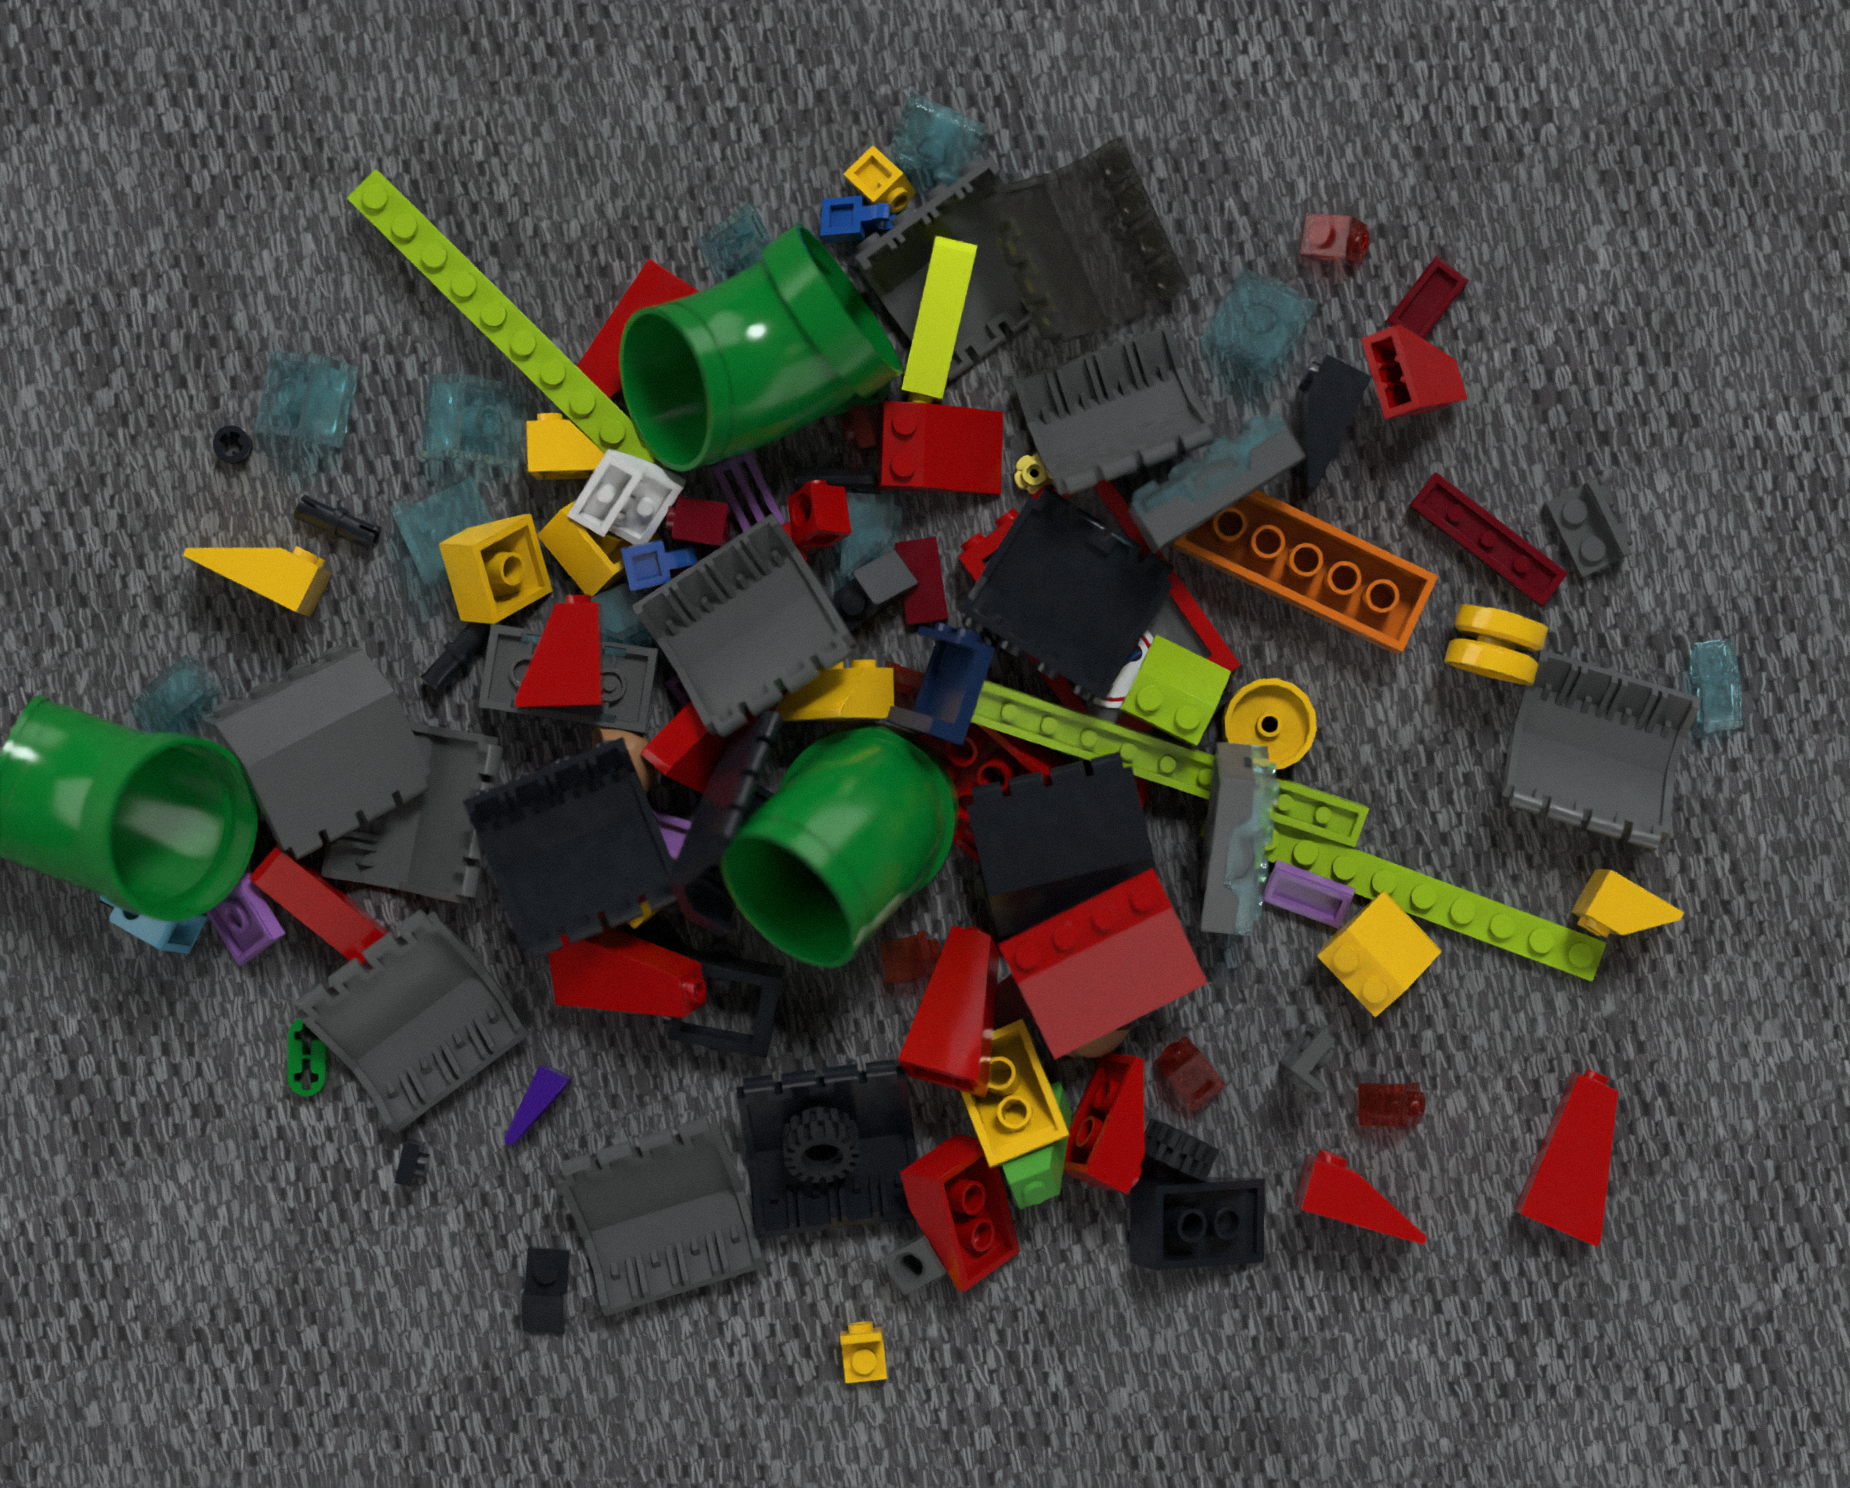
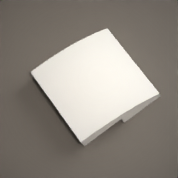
(626, 497)

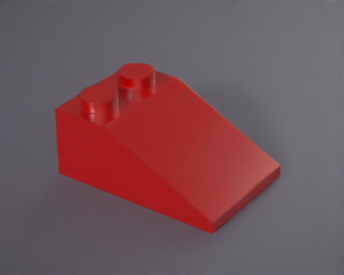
(939, 448)
(1109, 1126)
(1340, 1193)
(961, 1209)

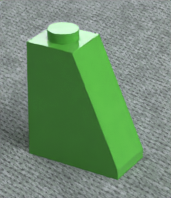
(1040, 1172)

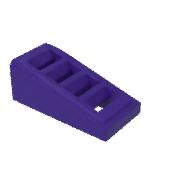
(541, 1093)

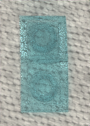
(1718, 685)

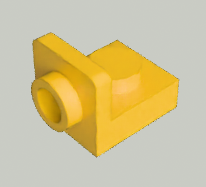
(880, 180)
(863, 1352)

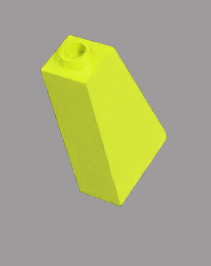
(938, 320)

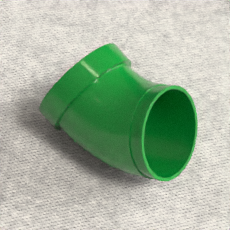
(752, 356)
(124, 811)
(843, 841)

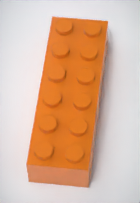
(1314, 568)

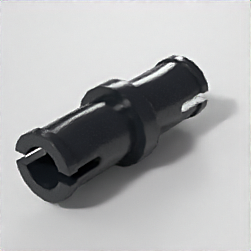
(337, 522)
(456, 655)

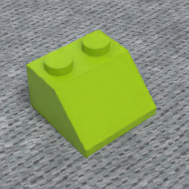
(1175, 691)

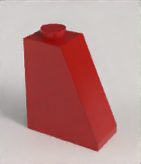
(1411, 373)
(567, 659)

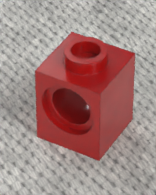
(819, 515)

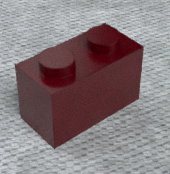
(699, 523)

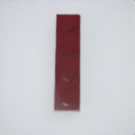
(1488, 539)

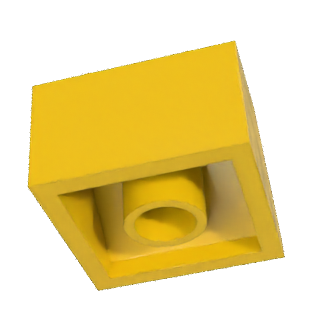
(559, 449)
(586, 556)
(495, 569)
(842, 694)
(1620, 906)
(1379, 953)

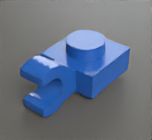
(848, 217)
(650, 563)

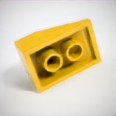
(282, 576)
(1019, 1104)

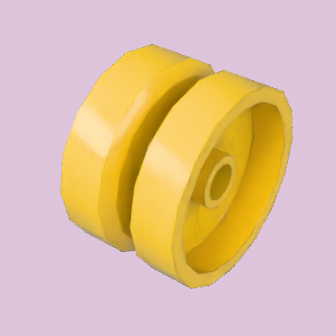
(1497, 639)
(1275, 699)

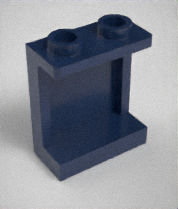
(949, 685)

